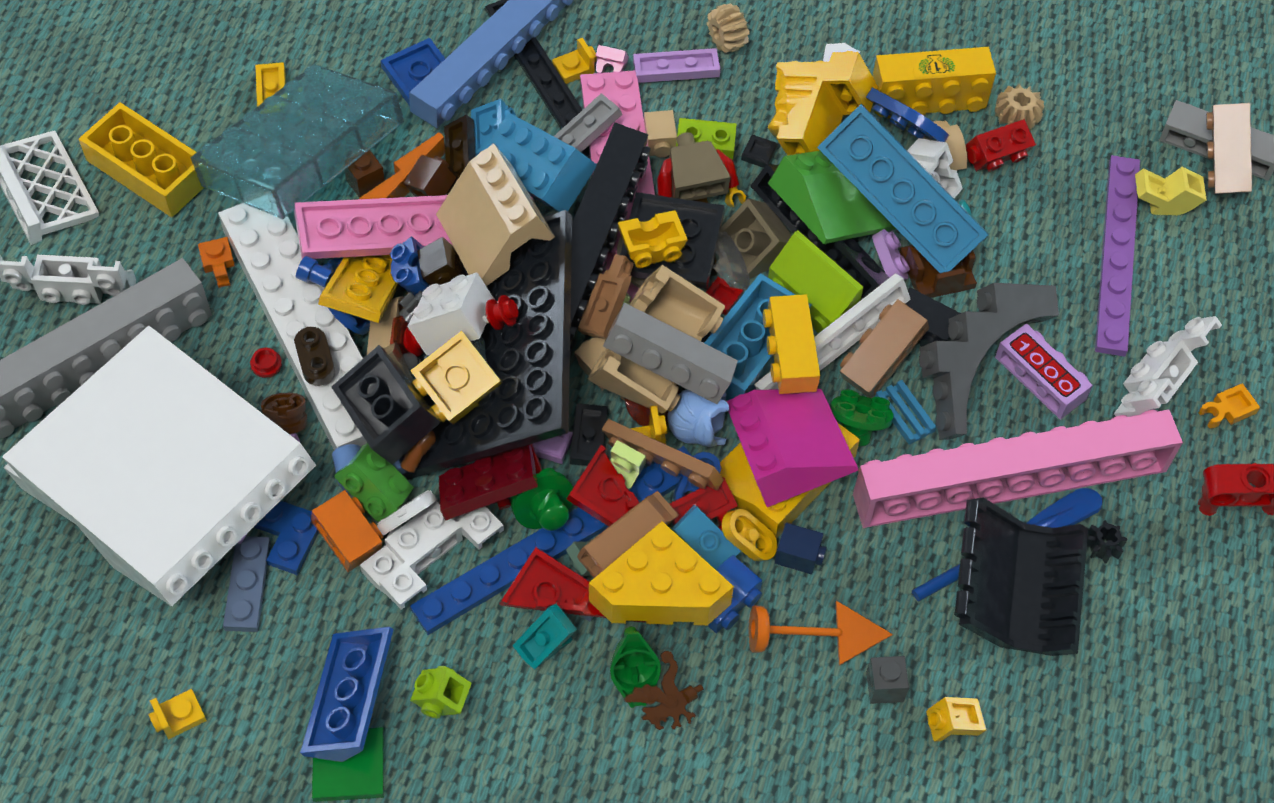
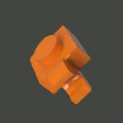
(217, 257)

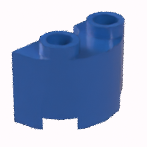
(406, 266)

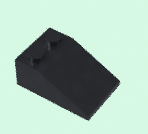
(385, 405)

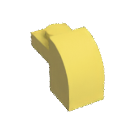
(1171, 195)

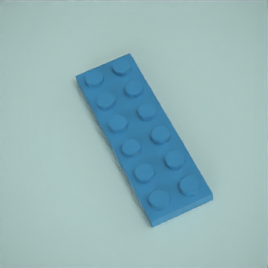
(902, 190)

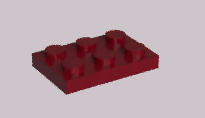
(486, 481)

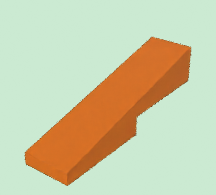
(394, 186)

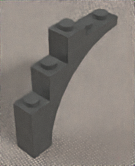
(972, 333)

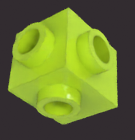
(440, 692)

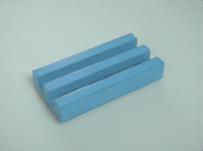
(929, 426)

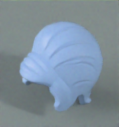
(697, 419)

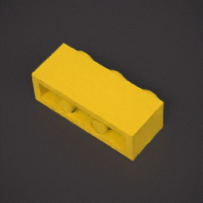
(791, 344)

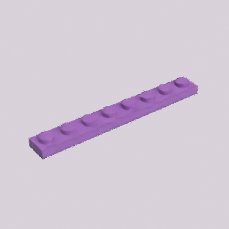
(1117, 257)

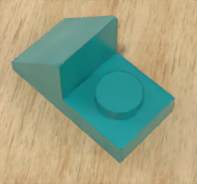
(545, 637)

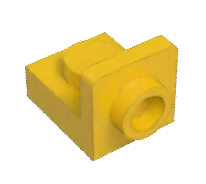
(576, 62)
(176, 714)
(955, 717)

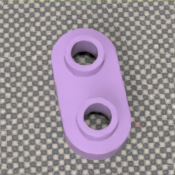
(889, 255)

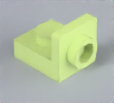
(627, 462)

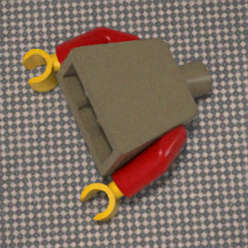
(698, 172)

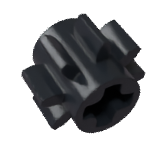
(1103, 549)

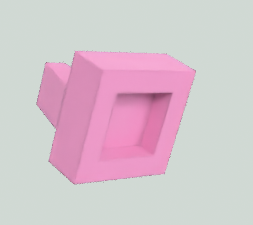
(610, 57)

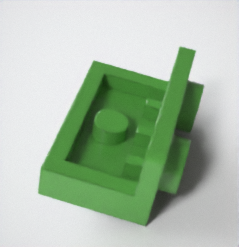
(374, 483)

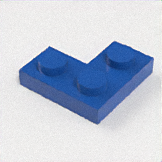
(294, 533)

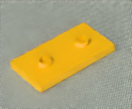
(361, 287)

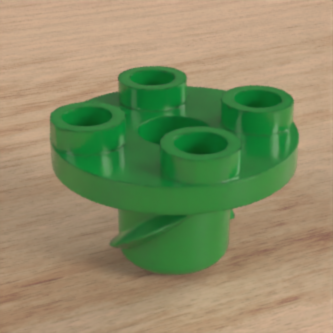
(861, 414)
(545, 504)

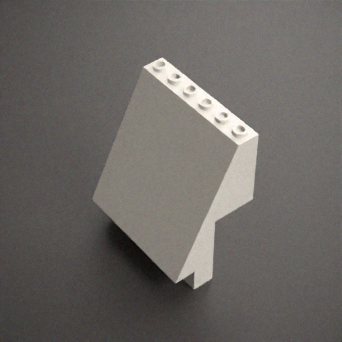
(158, 465)

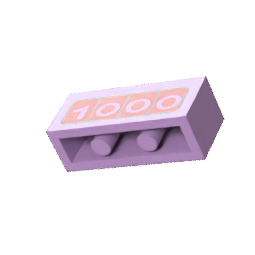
(1043, 371)

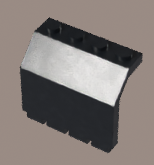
(1021, 581)

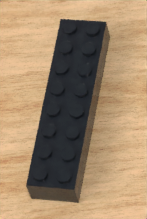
(600, 211)

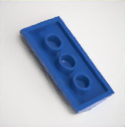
(347, 694)

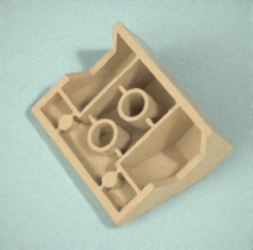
(490, 215)

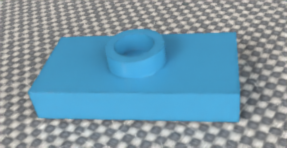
(705, 537)

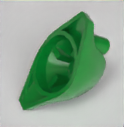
(634, 664)

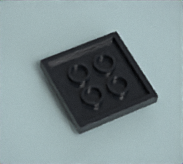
(702, 227)

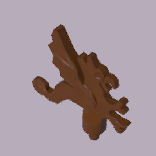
(671, 699)

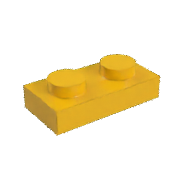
(269, 80)

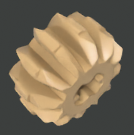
(728, 28)
(1019, 104)

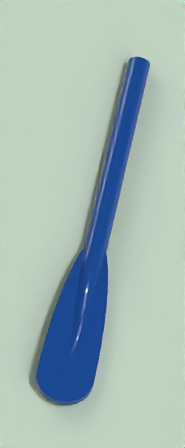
(1065, 512)

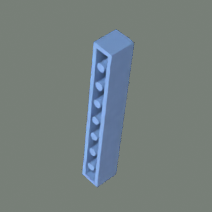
(480, 57)

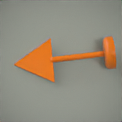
(853, 631)

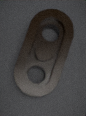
(314, 353)

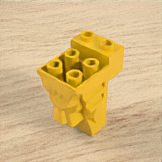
(816, 97)

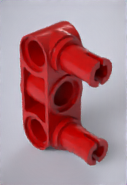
(1230, 487)

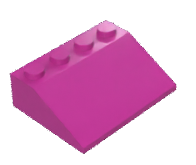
(790, 442)

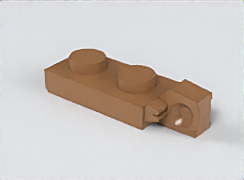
(607, 298)

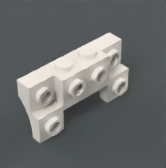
(67, 278)
(1164, 368)
(421, 543)

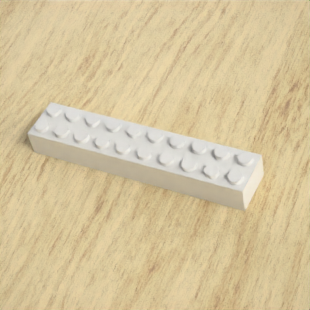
(270, 258)

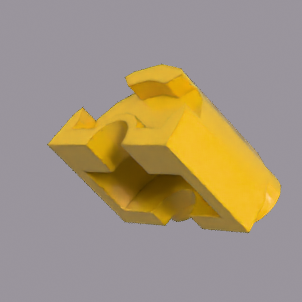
(653, 239)

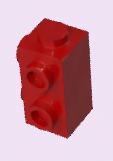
(1000, 145)

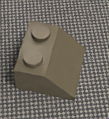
(757, 235)

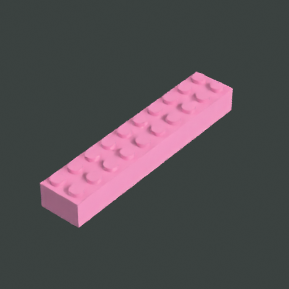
(1016, 467)

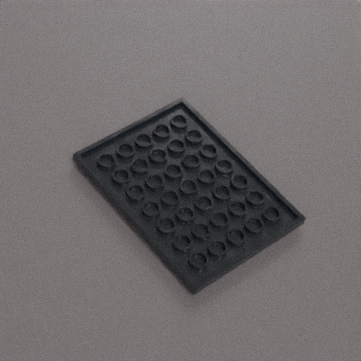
(526, 357)

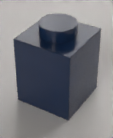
(800, 548)

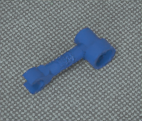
(311, 271)

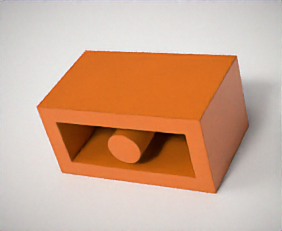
(347, 530)

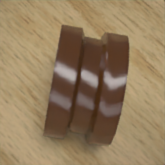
(286, 411)

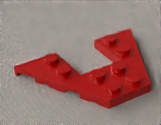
(549, 582)

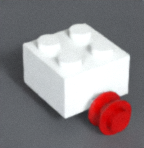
(455, 307)

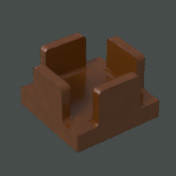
(931, 282)

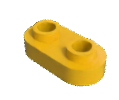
(745, 531)

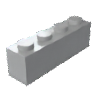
(1188, 131)
(670, 353)

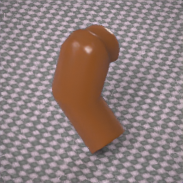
(414, 455)

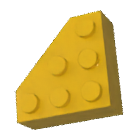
(660, 583)

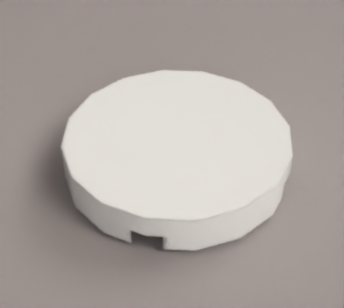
(406, 512)

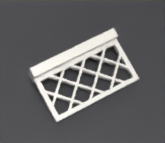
(20, 198)

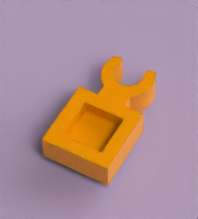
(1231, 404)

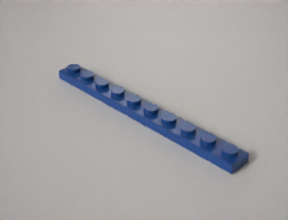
(501, 570)

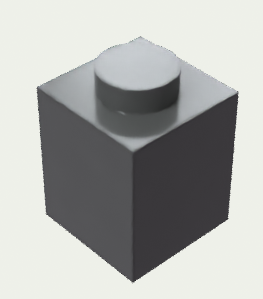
(887, 679)

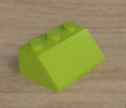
(809, 271)

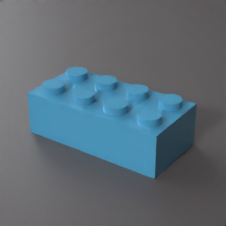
(546, 165)
(745, 337)

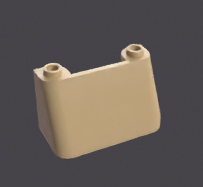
(676, 304)

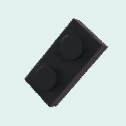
(587, 433)

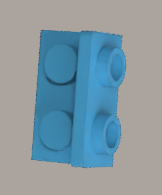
(487, 121)

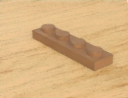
(670, 459)

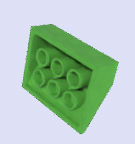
(826, 198)

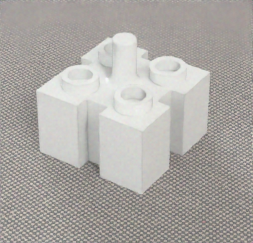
(936, 160)

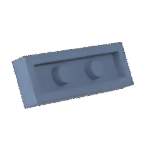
(247, 585)

